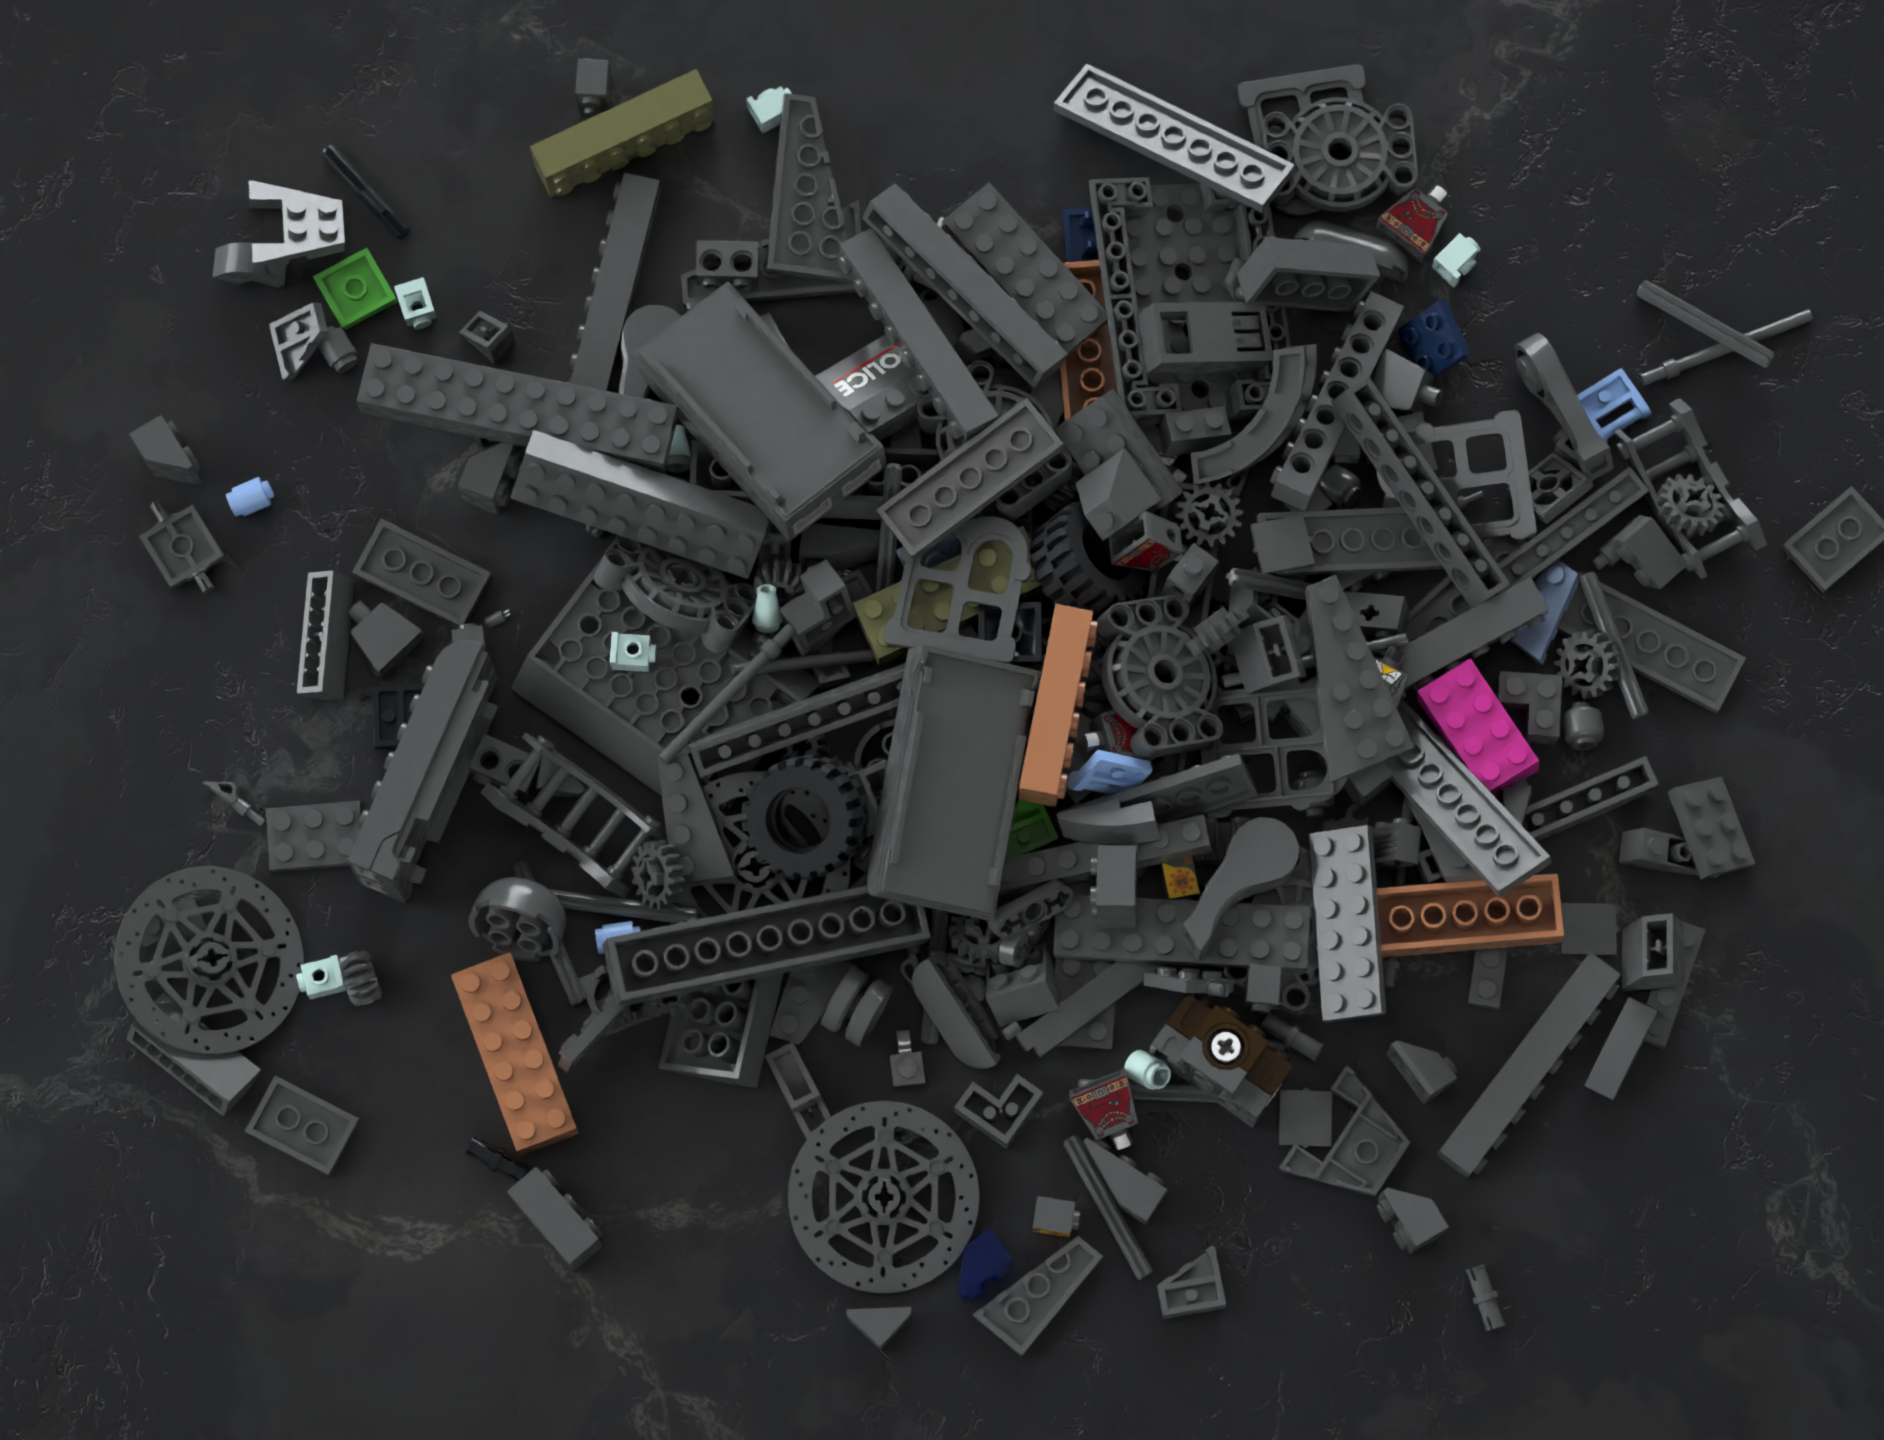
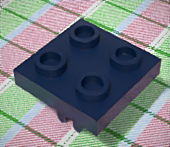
(1079, 235)
(1434, 339)

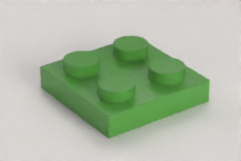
(355, 289)

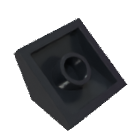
(1026, 630)

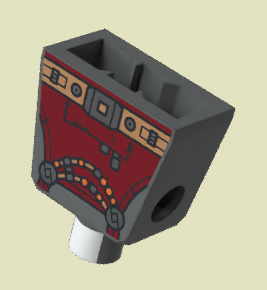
(1415, 221)
(1147, 543)
(1110, 734)
(1107, 1107)

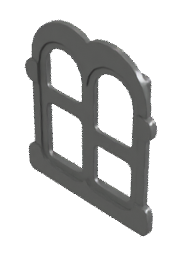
(1301, 86)
(1515, 474)
(971, 537)
(1279, 748)

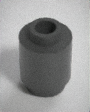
(338, 350)

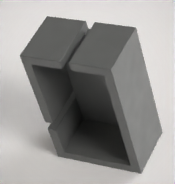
(556, 1217)

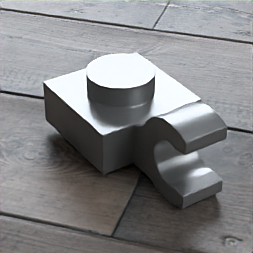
(907, 1065)

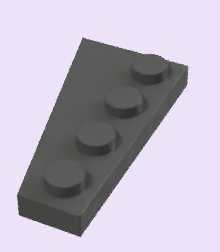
(691, 822)
(1033, 1301)

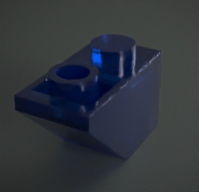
(981, 1262)

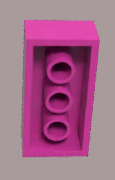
(1478, 728)

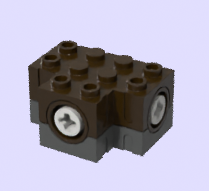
(1222, 1056)

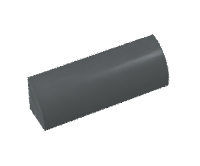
(325, 635)

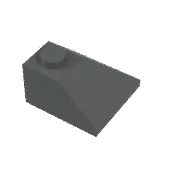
(1115, 494)
(154, 929)
(1422, 1069)

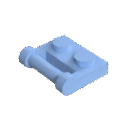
(1608, 396)
(1109, 773)

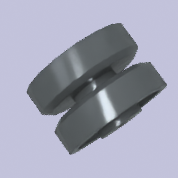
(853, 1004)

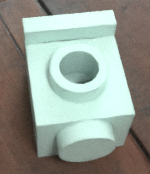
(767, 108)
(1456, 259)
(413, 294)
(622, 660)
(332, 982)

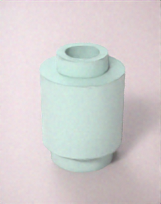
(1147, 1070)

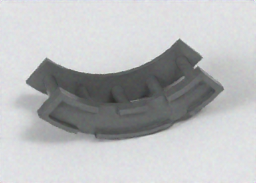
(1286, 402)
(1684, 421)
(559, 835)

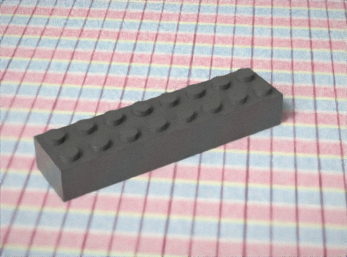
(640, 504)

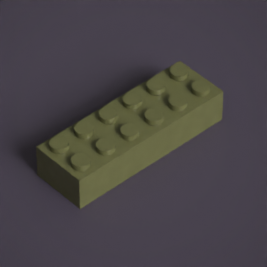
(623, 133)
(933, 599)

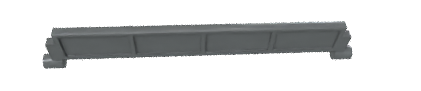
(1082, 1004)

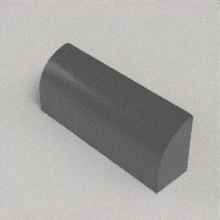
(214, 1078)

